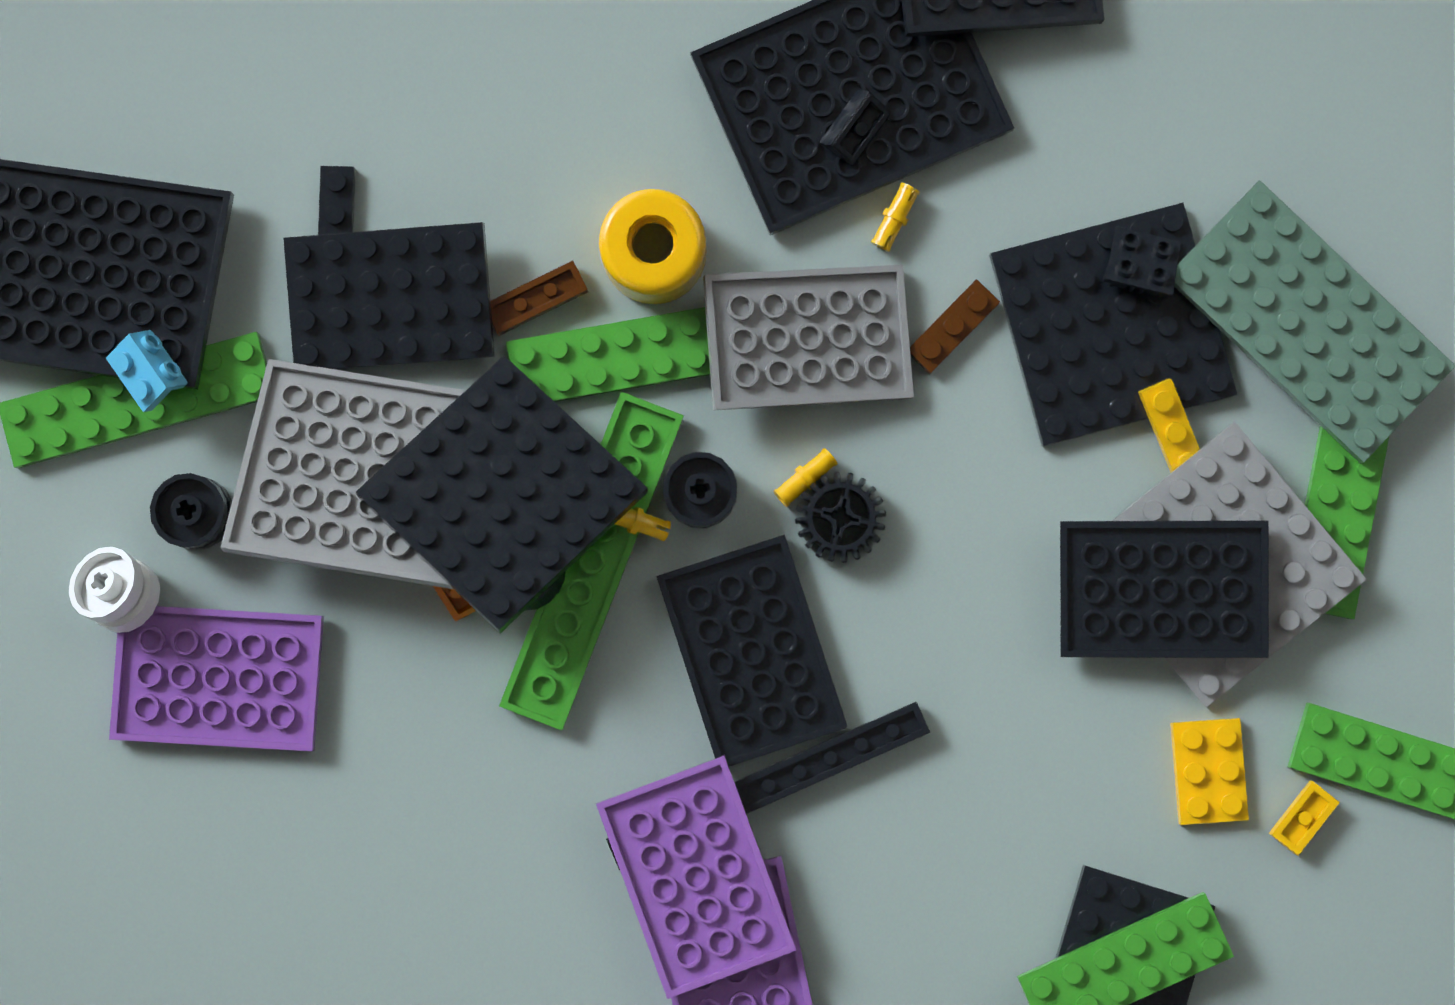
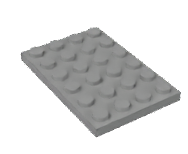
(807, 337)

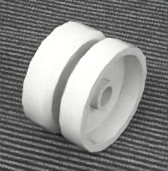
(114, 590)

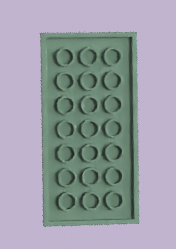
(1311, 322)

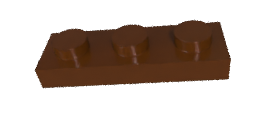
(537, 297)
(953, 326)

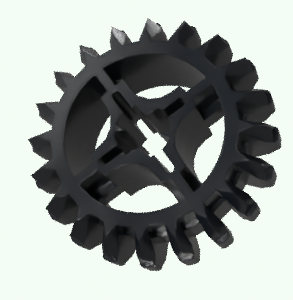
(834, 544)

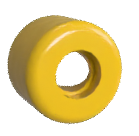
(656, 281)

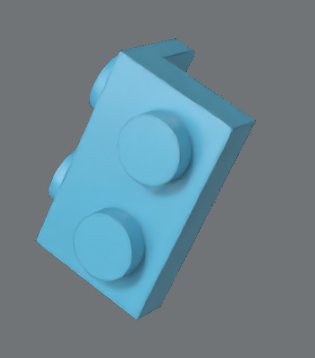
(145, 369)

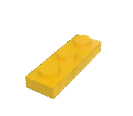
(1169, 423)

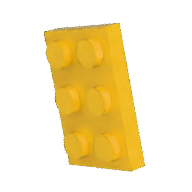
(1209, 771)

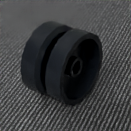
(697, 470)
(172, 508)

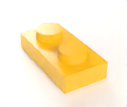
(1304, 817)

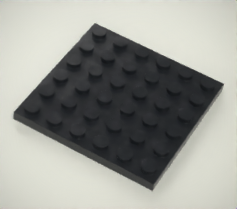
(1097, 345)
(502, 493)

